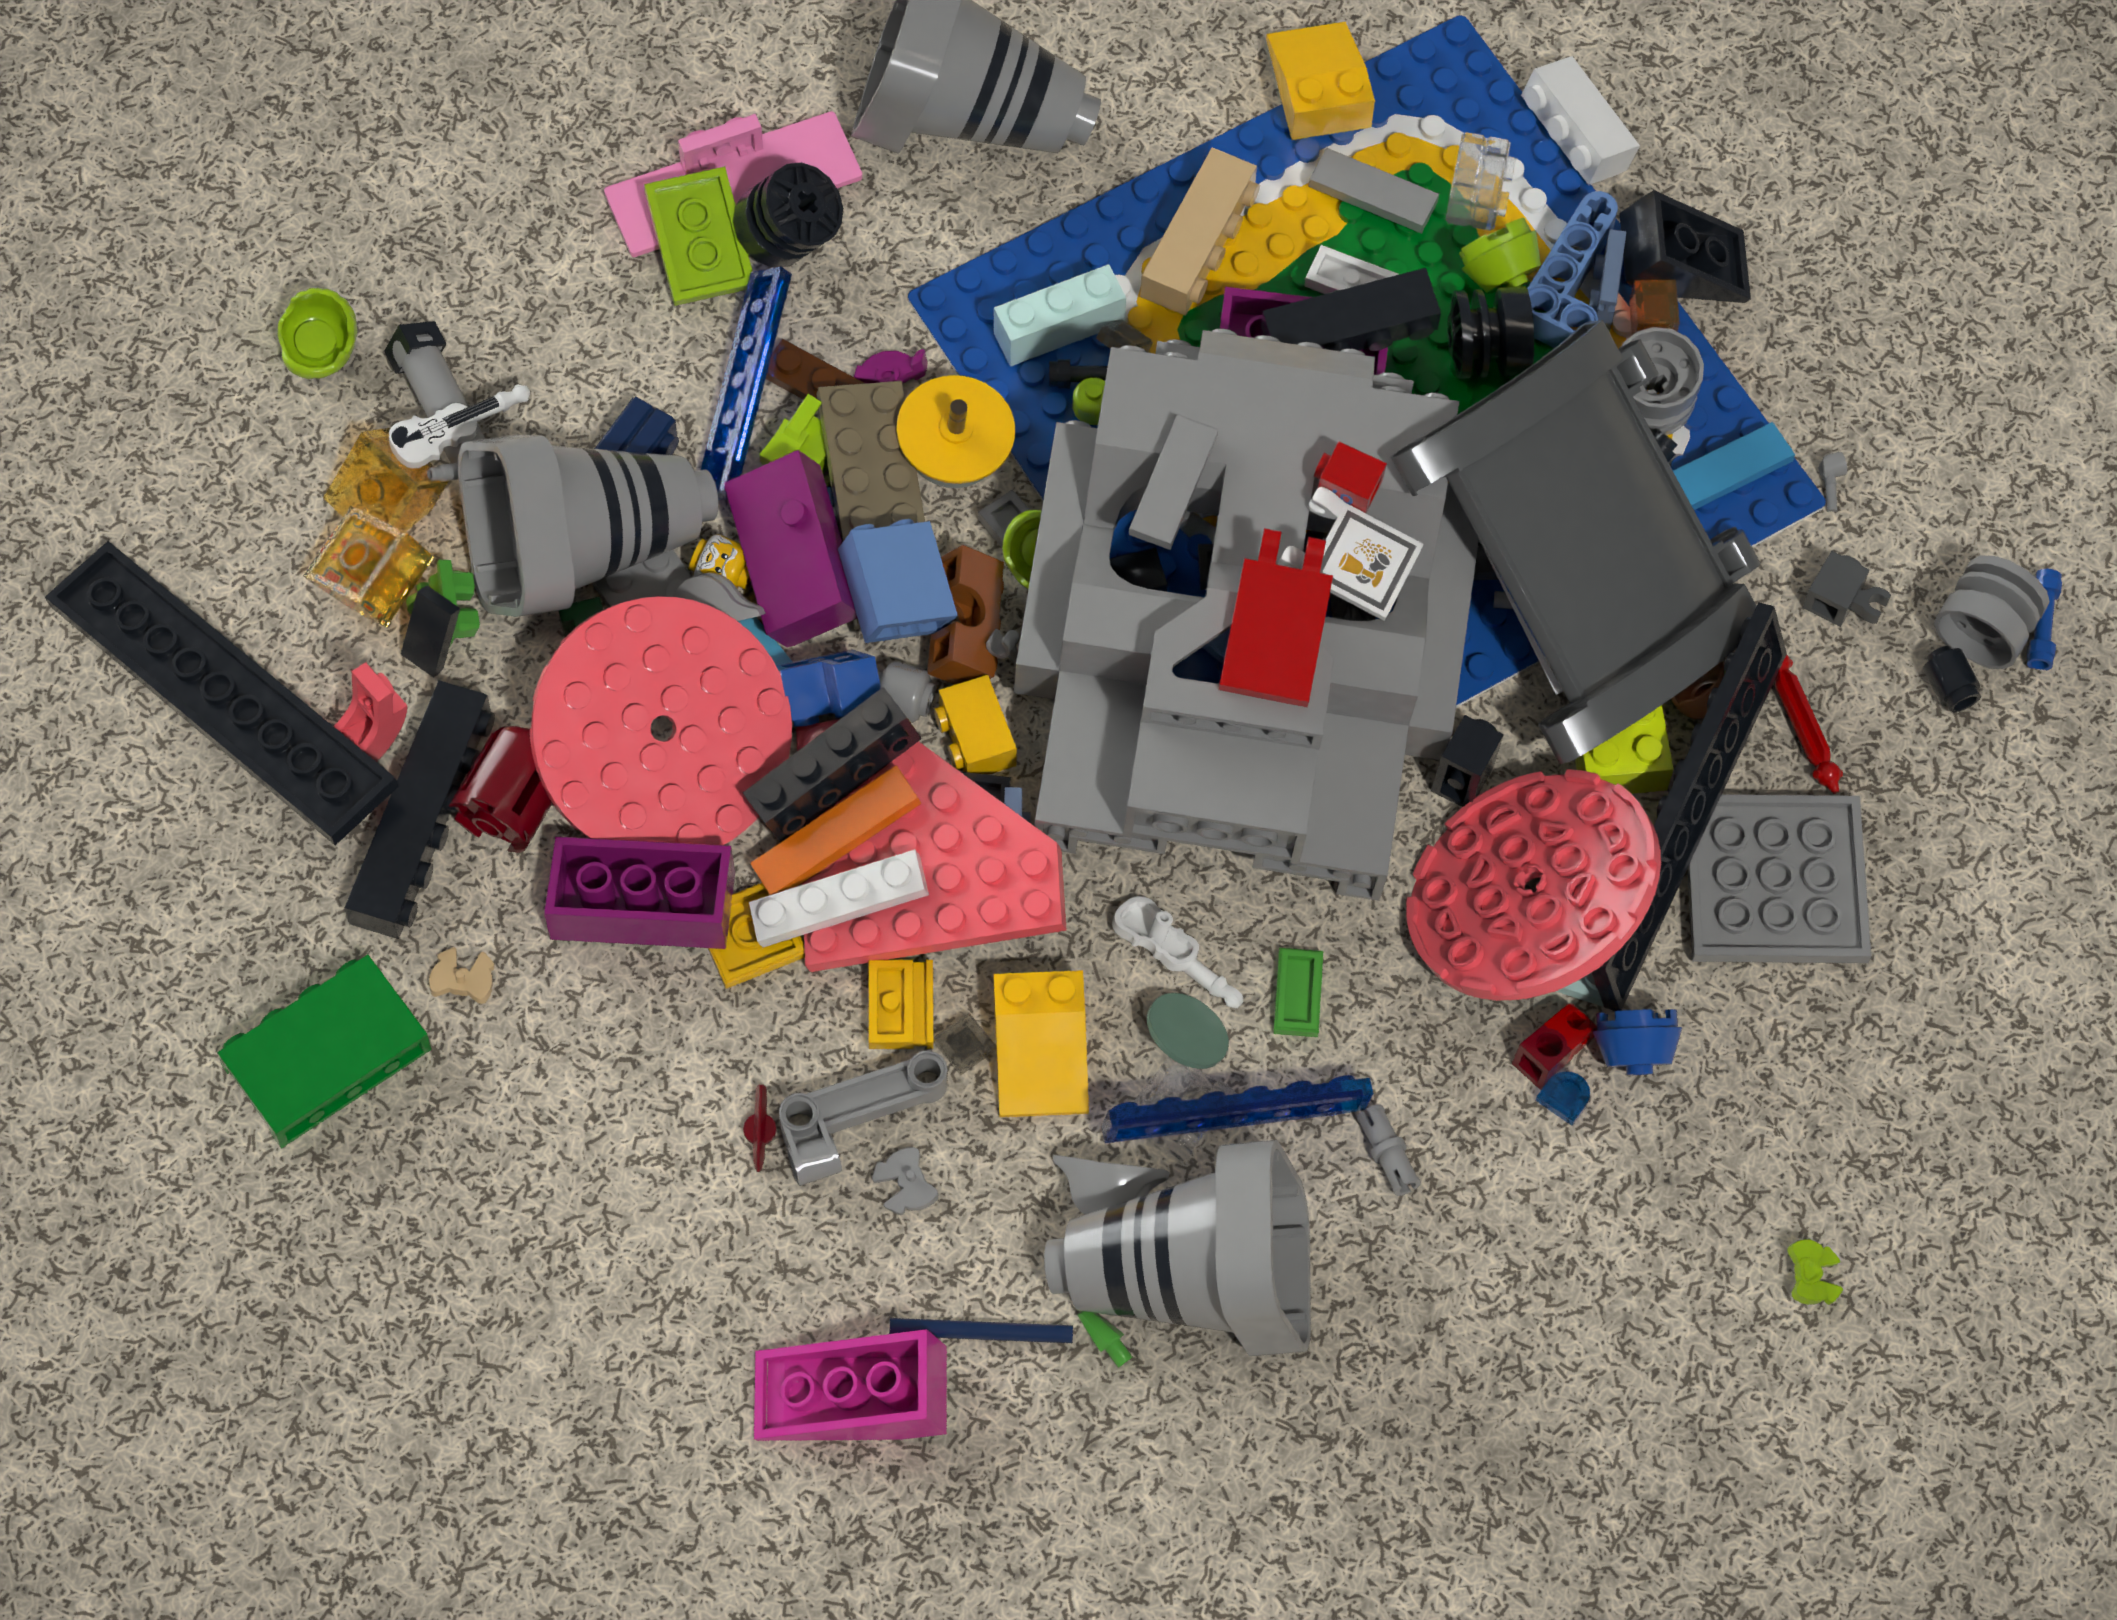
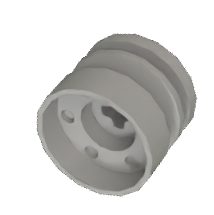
(1677, 382)
(1992, 611)

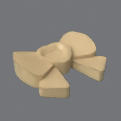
(473, 983)

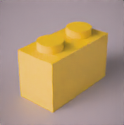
(976, 727)

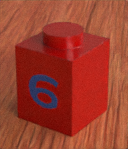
(1351, 475)

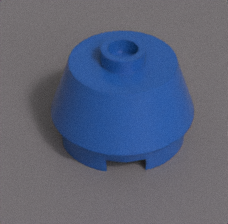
(1638, 1039)

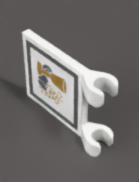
(1362, 555)

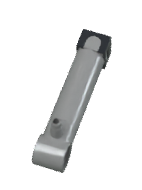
(418, 353)

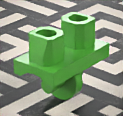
(453, 586)

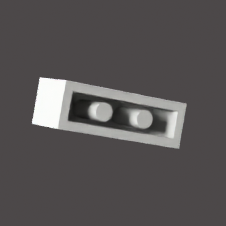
(1580, 120)

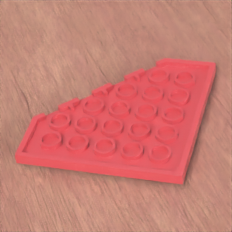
(981, 861)

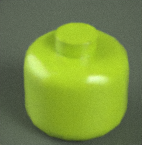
(1088, 400)

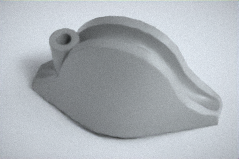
(719, 593)
(1103, 1184)

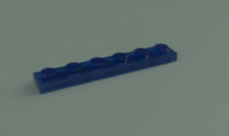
(745, 375)
(1223, 1111)

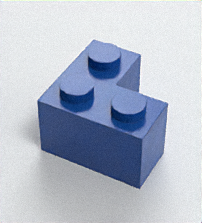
(828, 684)

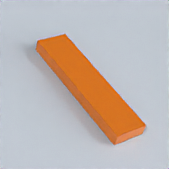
(836, 832)

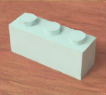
(1058, 315)

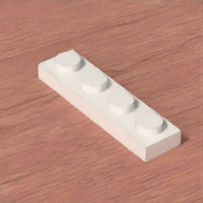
(838, 898)

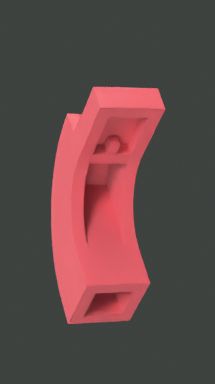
(373, 714)

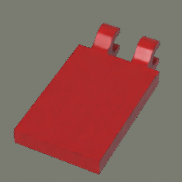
(1277, 625)

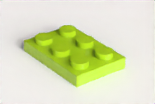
(698, 235)

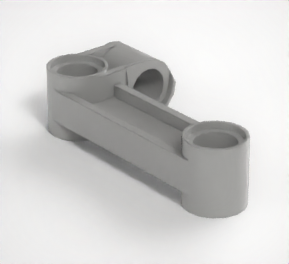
(850, 1104)

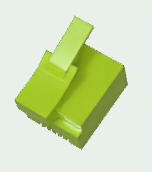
(800, 433)

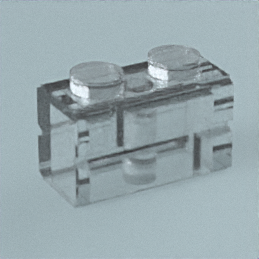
(1478, 181)

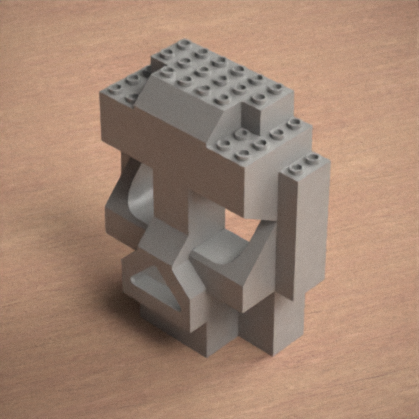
(1174, 757)

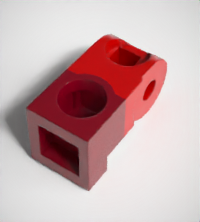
(1554, 1045)

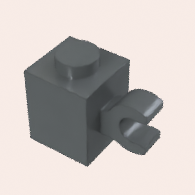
(1840, 589)

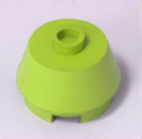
(1502, 257)

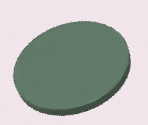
(1187, 1030)

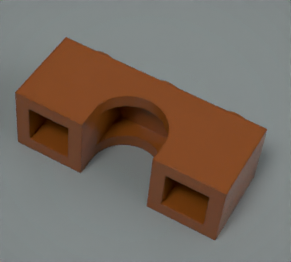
(960, 649)

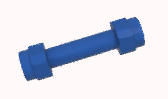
(2041, 649)

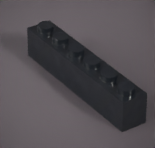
(419, 811)

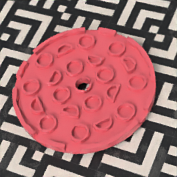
(646, 663)
(1594, 889)

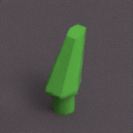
(1105, 1337)

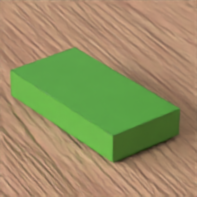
(1298, 992)

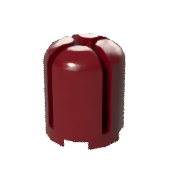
(503, 791)

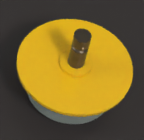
(955, 430)

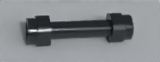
(1062, 373)

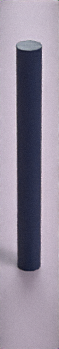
(986, 1330)

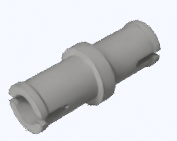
(1389, 1150)

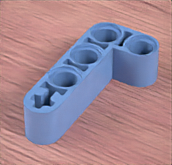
(1573, 267)

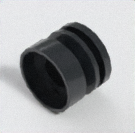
(788, 215)
(1493, 332)

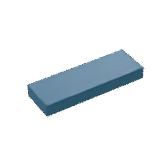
(1734, 465)

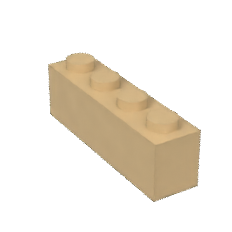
(1199, 232)

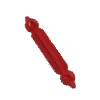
(1807, 727)

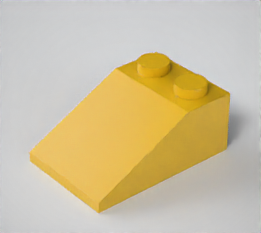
(1321, 80)
(1041, 1043)

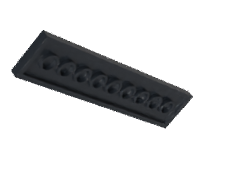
(222, 693)
(1699, 785)

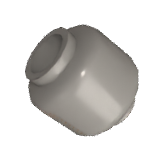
(909, 688)

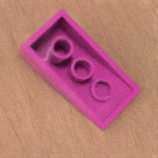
(853, 1389)

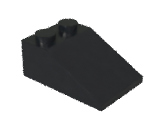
(1686, 246)

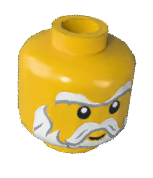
(723, 557)

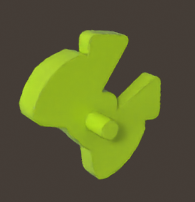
(1809, 1260)

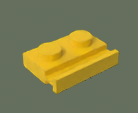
(900, 1004)

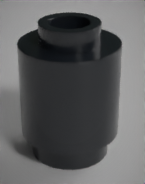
(1952, 678)

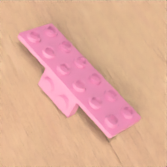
(747, 159)

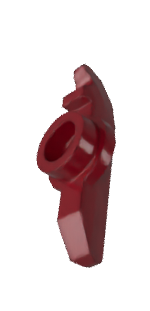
(760, 1127)

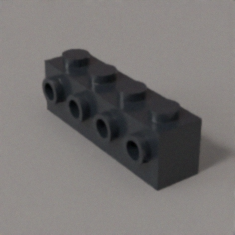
(1360, 315)
(832, 765)

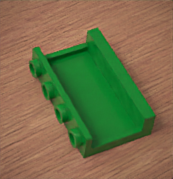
(324, 1049)

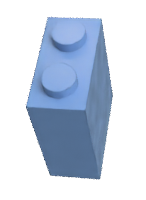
(897, 580)

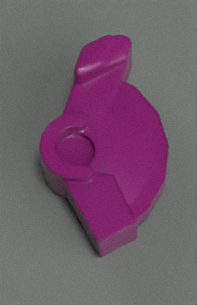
(892, 366)

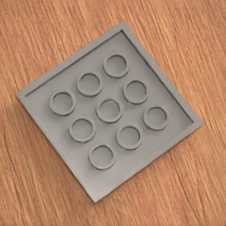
(1780, 882)

